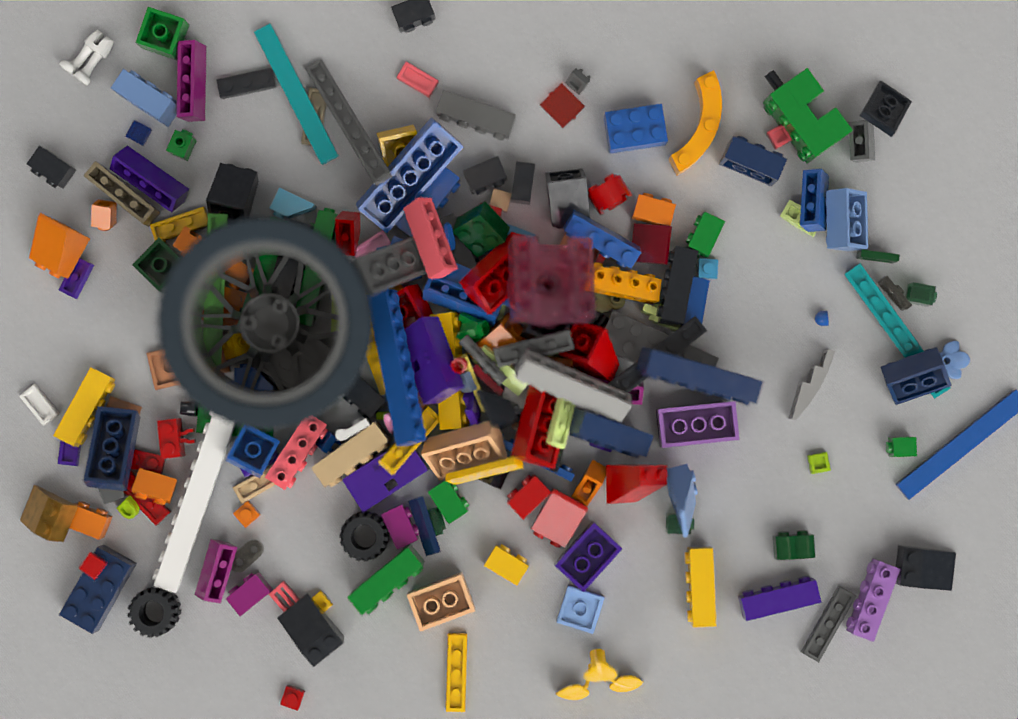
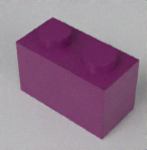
(400, 526)
(249, 593)

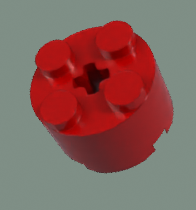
(609, 194)

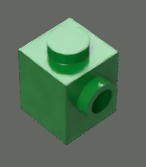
(181, 144)

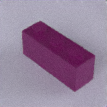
(215, 571)

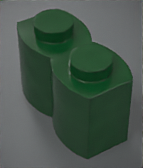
(793, 546)

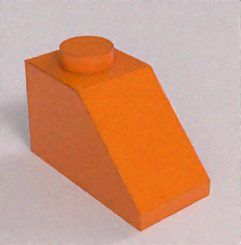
(590, 483)

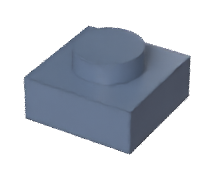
(468, 382)

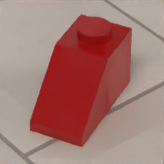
(348, 231)

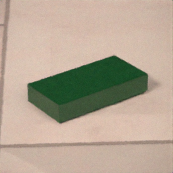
(877, 256)

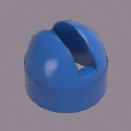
(821, 318)

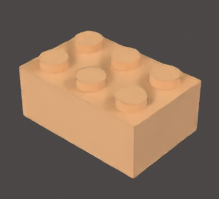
(441, 601)

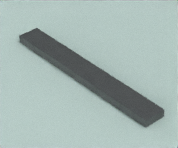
(348, 122)

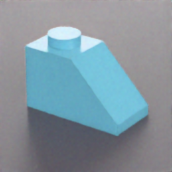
(289, 205)

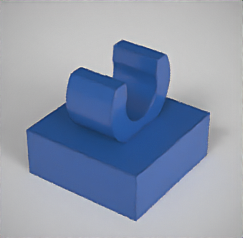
(327, 442)

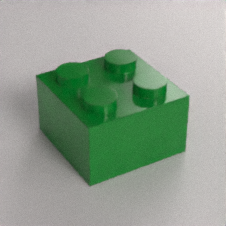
(161, 33)

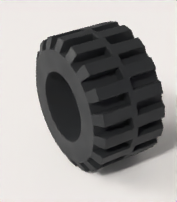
(349, 543)
(141, 620)

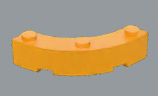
(708, 123)

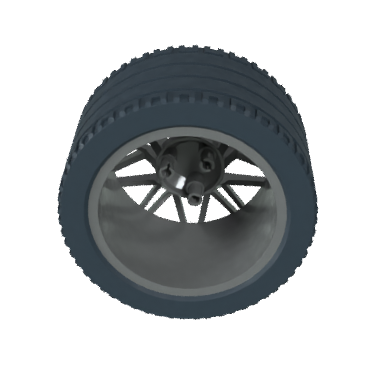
(266, 322)

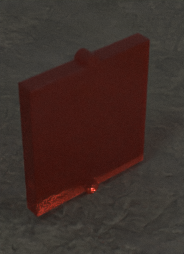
(562, 105)

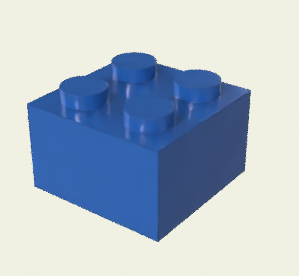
(252, 451)

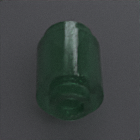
(437, 520)

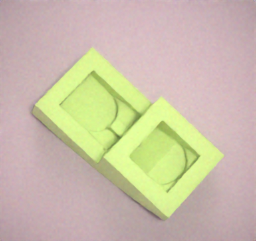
(792, 215)

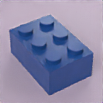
(635, 128)

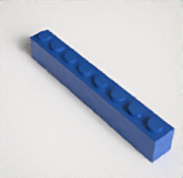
(396, 368)

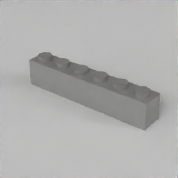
(573, 386)

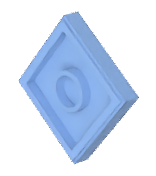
(580, 609)

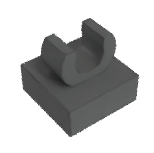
(578, 81)

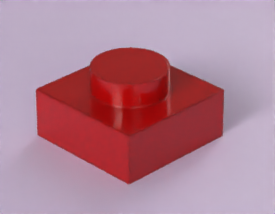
(292, 697)

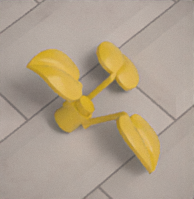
(599, 671)

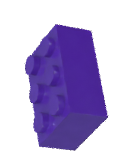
(588, 556)

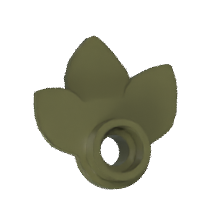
(605, 303)

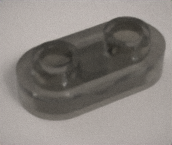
(246, 554)

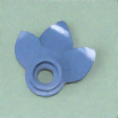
(954, 359)

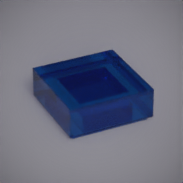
(138, 133)

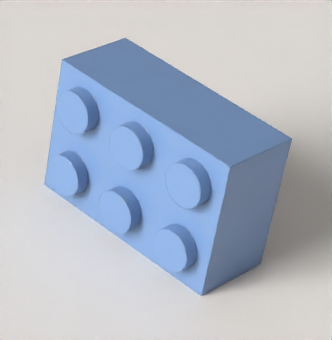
(146, 96)
(846, 219)

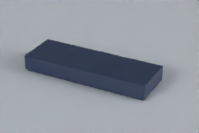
(424, 525)

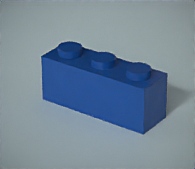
(813, 206)

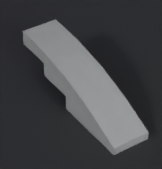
(806, 391)

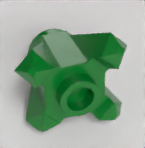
(473, 327)

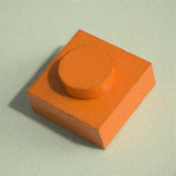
(246, 514)

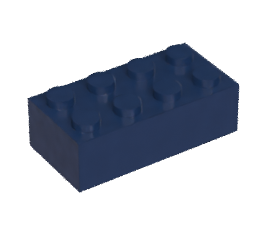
(610, 434)
(111, 448)
(93, 599)

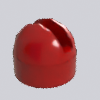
(457, 364)

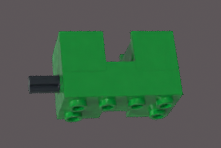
(790, 109)

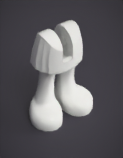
(93, 43)

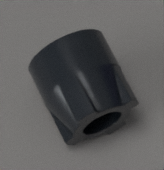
(188, 408)

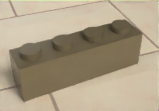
(121, 194)

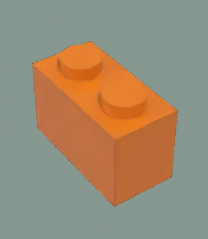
(653, 210)
(154, 486)
(91, 521)

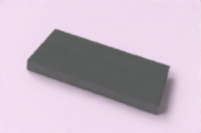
(390, 266)

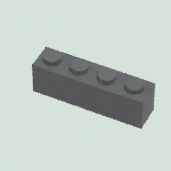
(475, 115)

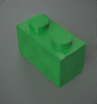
(705, 234)
(449, 501)

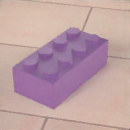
(697, 424)

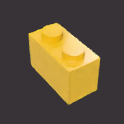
(507, 564)

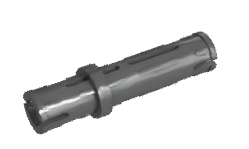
(484, 361)

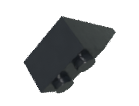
(925, 568)
(311, 630)

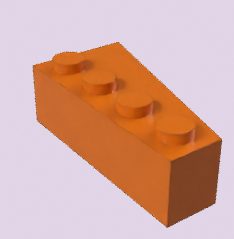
(238, 271)

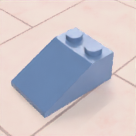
(682, 494)

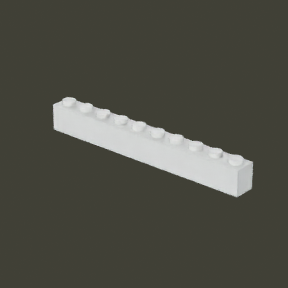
(193, 504)

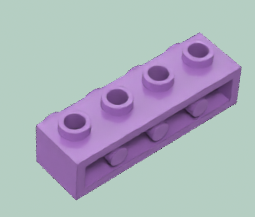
(872, 600)

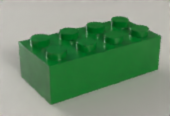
(386, 579)

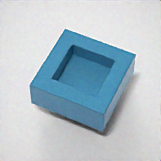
(708, 268)

